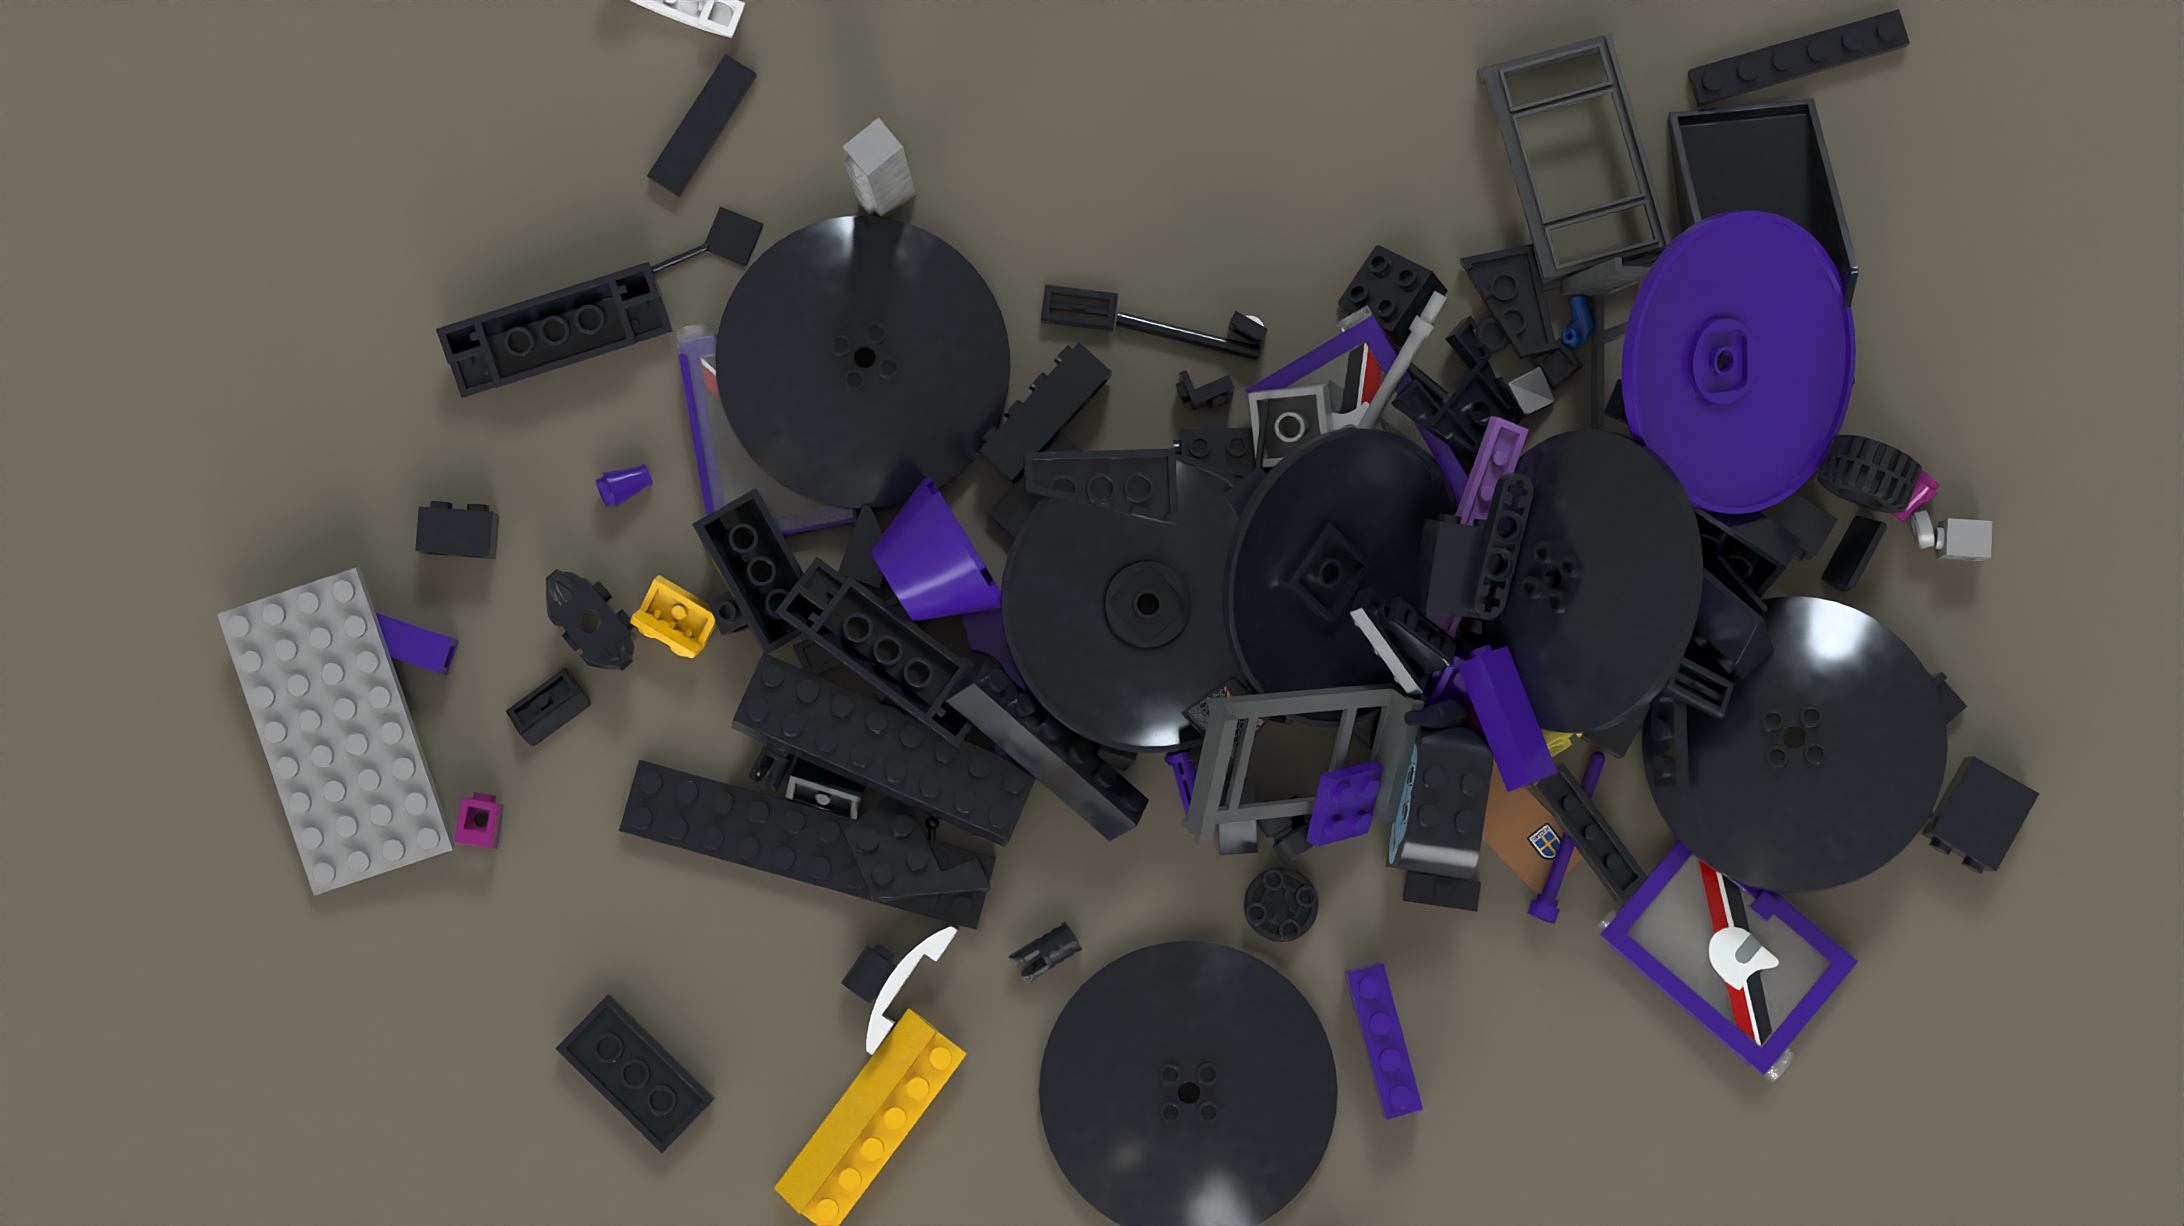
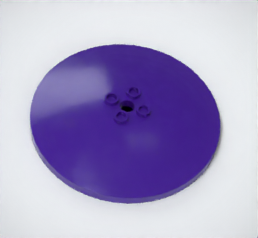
(1788, 368)

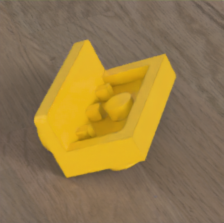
(675, 618)

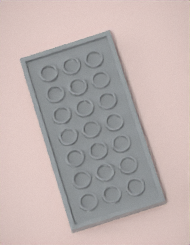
(336, 731)

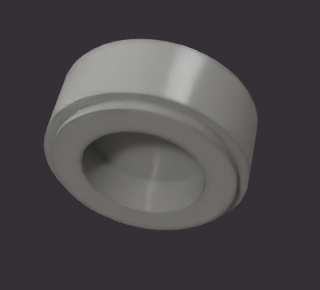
(1922, 529)

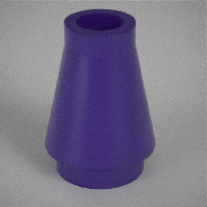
(622, 484)

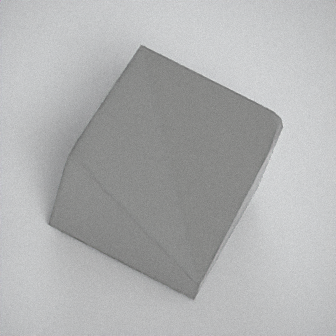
(1530, 392)

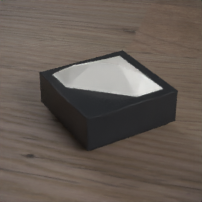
(1248, 328)

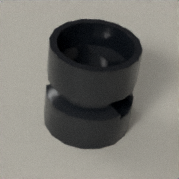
(1289, 835)

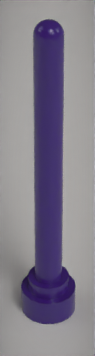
(1546, 904)

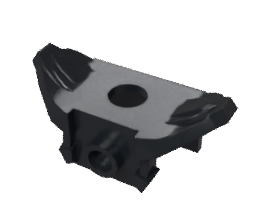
(568, 599)

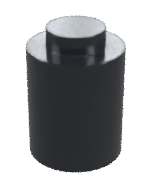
(870, 972)

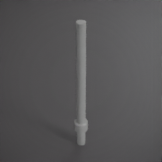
(1420, 329)

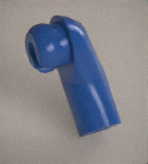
(1581, 324)

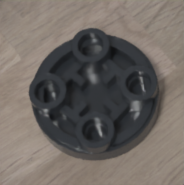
(1281, 904)

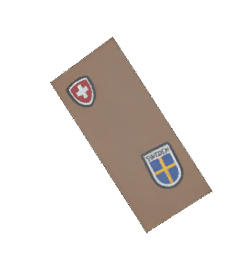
(1522, 833)

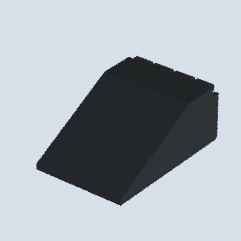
(1762, 161)

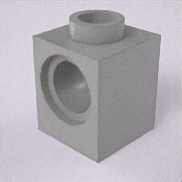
(1963, 539)

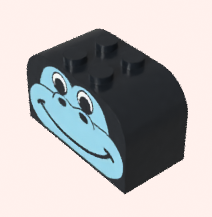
(1443, 803)

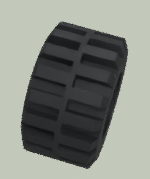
(1869, 473)

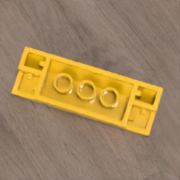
(870, 1121)

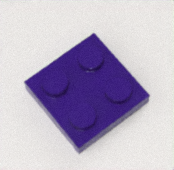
(1344, 803)

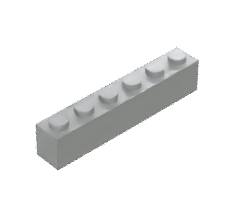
(878, 170)

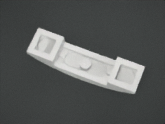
(709, 15)
(880, 1023)

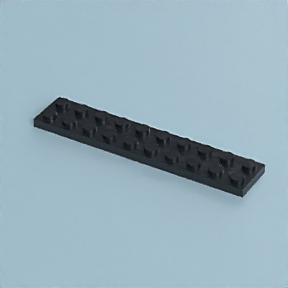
(774, 837)

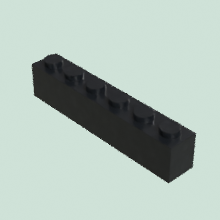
(1048, 749)

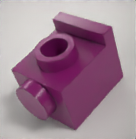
(467, 828)

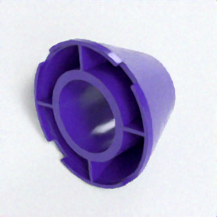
(933, 560)

